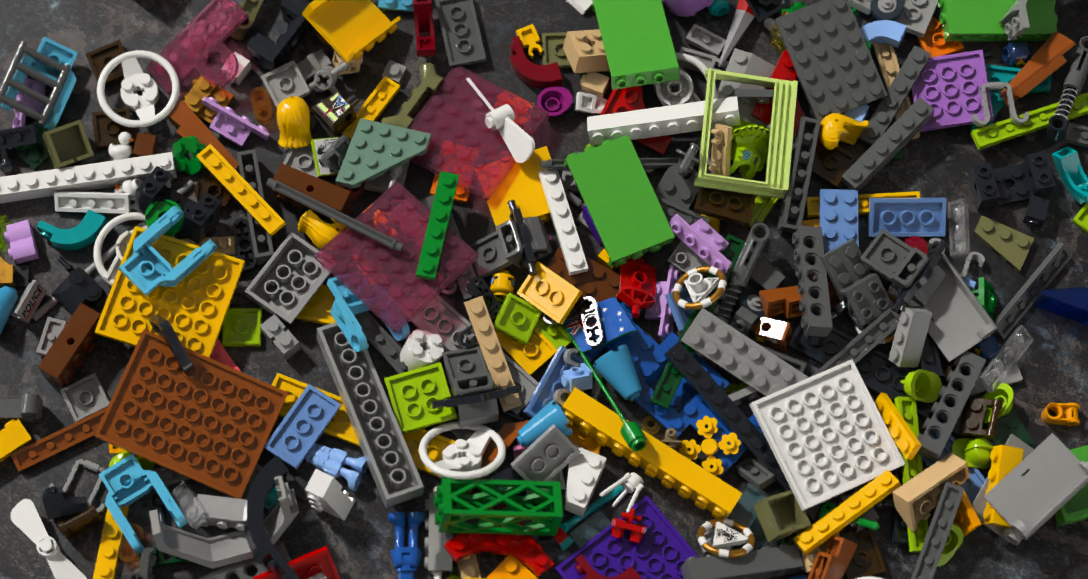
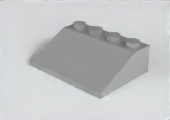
(750, 64)
(288, 279)

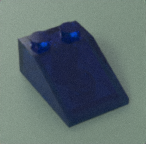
(1066, 302)

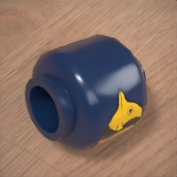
(1016, 54)
(987, 348)

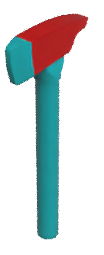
(562, 538)

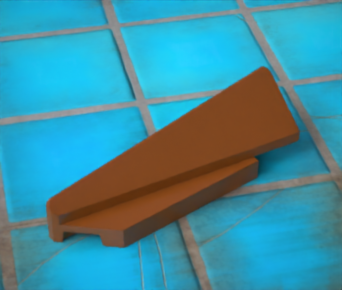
(1039, 67)
(190, 125)
(787, 301)
(508, 434)
(835, 559)

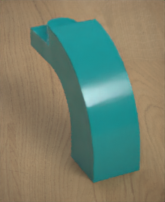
(1071, 173)
(76, 237)

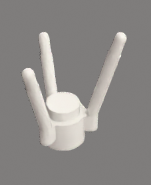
(632, 483)

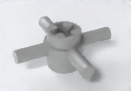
(319, 81)

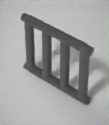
(56, 85)

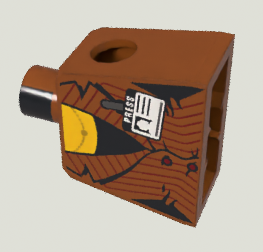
(772, 334)

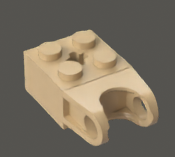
(585, 51)

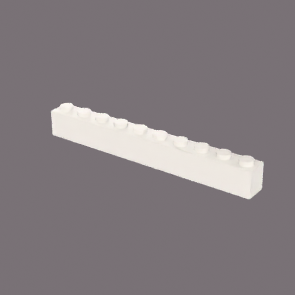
(82, 177)

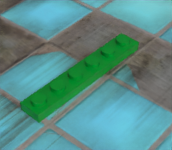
(437, 226)

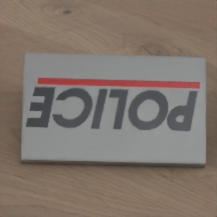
(29, 302)

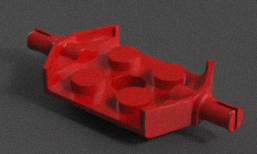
(634, 292)

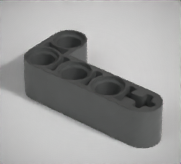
(25, 409)

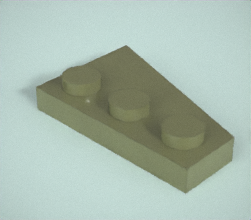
(1007, 242)

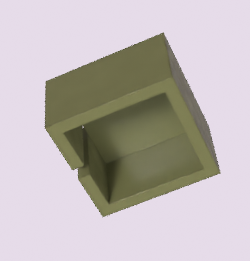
(67, 144)
(781, 516)

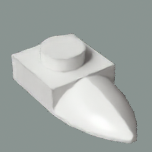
(589, 103)

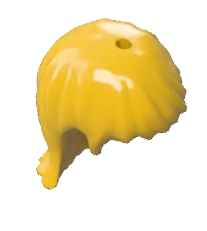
(294, 123)
(838, 128)
(317, 230)

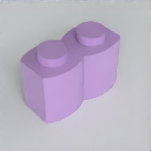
(21, 242)

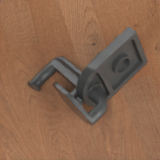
(674, 183)

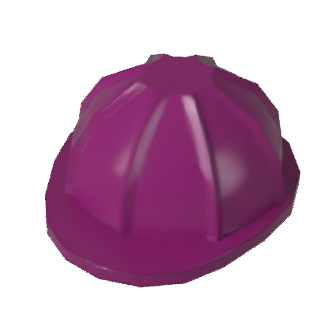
(554, 100)

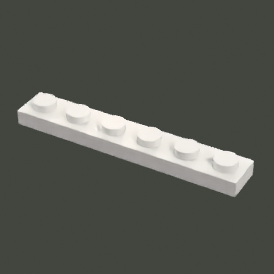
(563, 222)

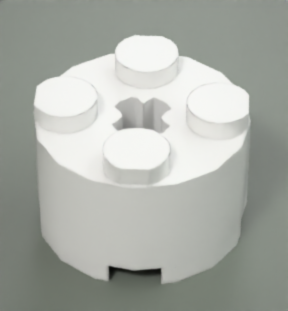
(421, 349)

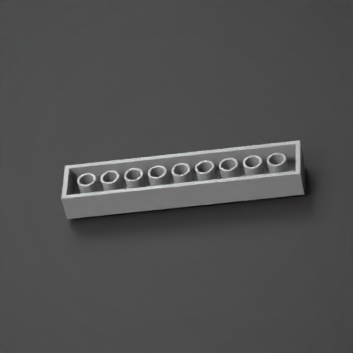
(371, 417)

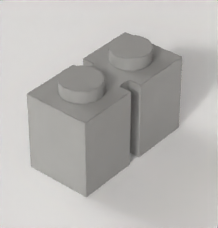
(284, 341)

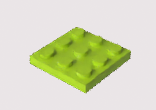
(412, 397)

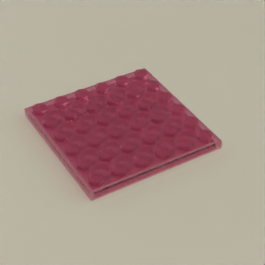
(459, 132)
(385, 277)

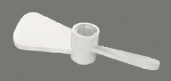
(517, 140)
(27, 519)

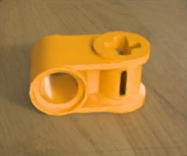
(1065, 414)

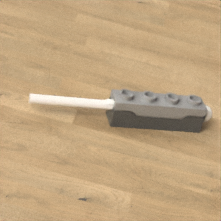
(438, 559)

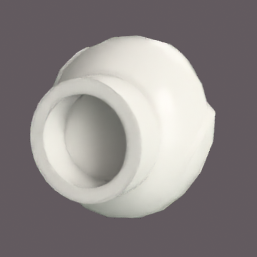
(122, 150)
(129, 186)

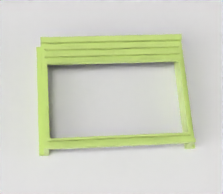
(779, 142)

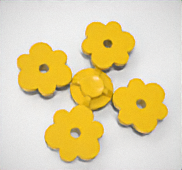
(710, 446)

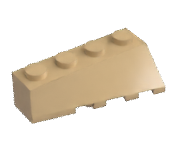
(923, 492)

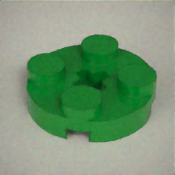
(180, 152)
(157, 209)

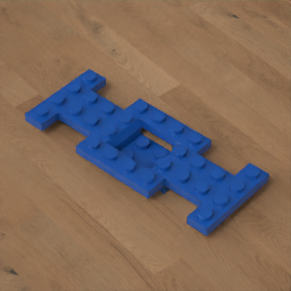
(687, 404)

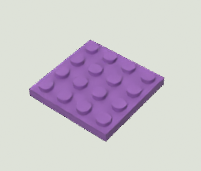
(953, 89)

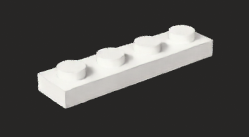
(95, 201)

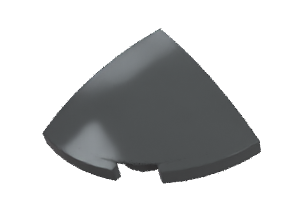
(336, 153)

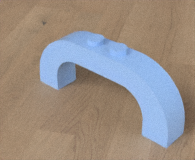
(881, 32)

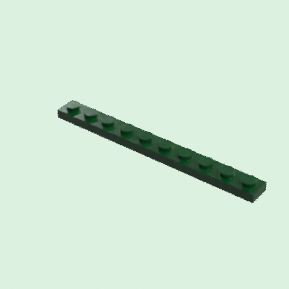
(671, 377)

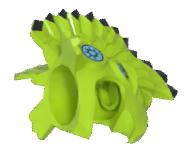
(749, 148)

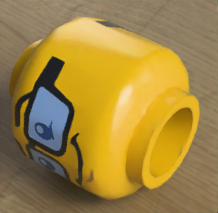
(502, 284)

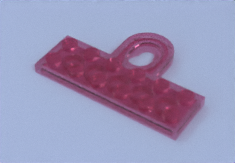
(200, 40)

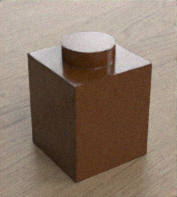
(145, 144)

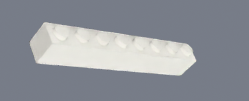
(661, 120)

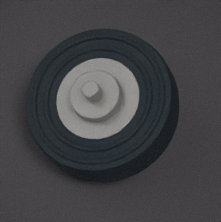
(887, 9)
(751, 300)

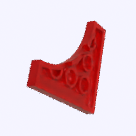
(785, 71)
(629, 100)
(519, 546)

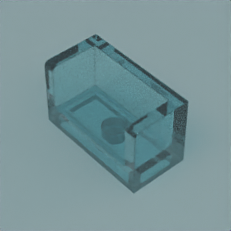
(744, 510)

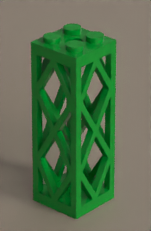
(491, 519)

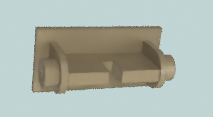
(671, 439)

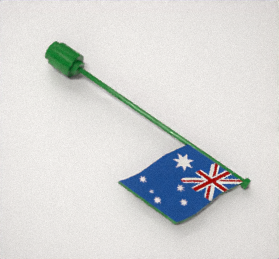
(615, 324)

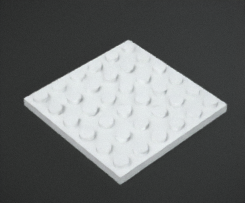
(827, 434)

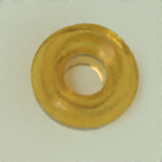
(653, 430)

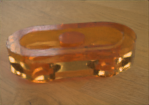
(261, 106)
(125, 545)

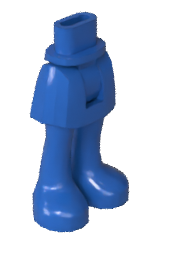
(406, 558)

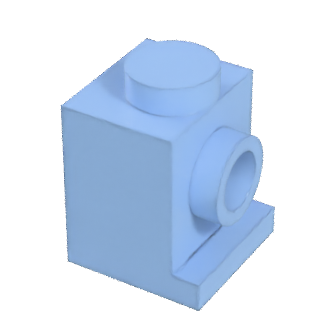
(578, 377)

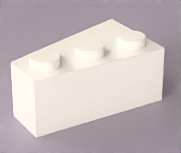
(582, 480)
(326, 495)

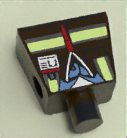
(336, 112)

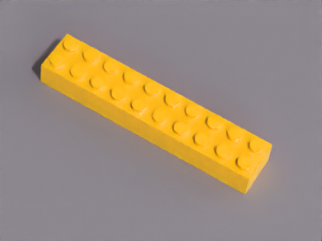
(656, 458)

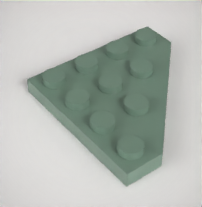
(377, 149)

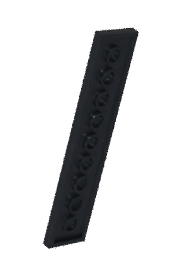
(874, 368)

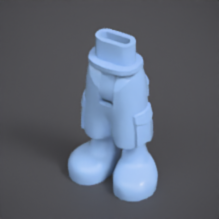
(332, 463)

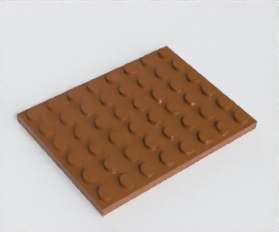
(192, 422)

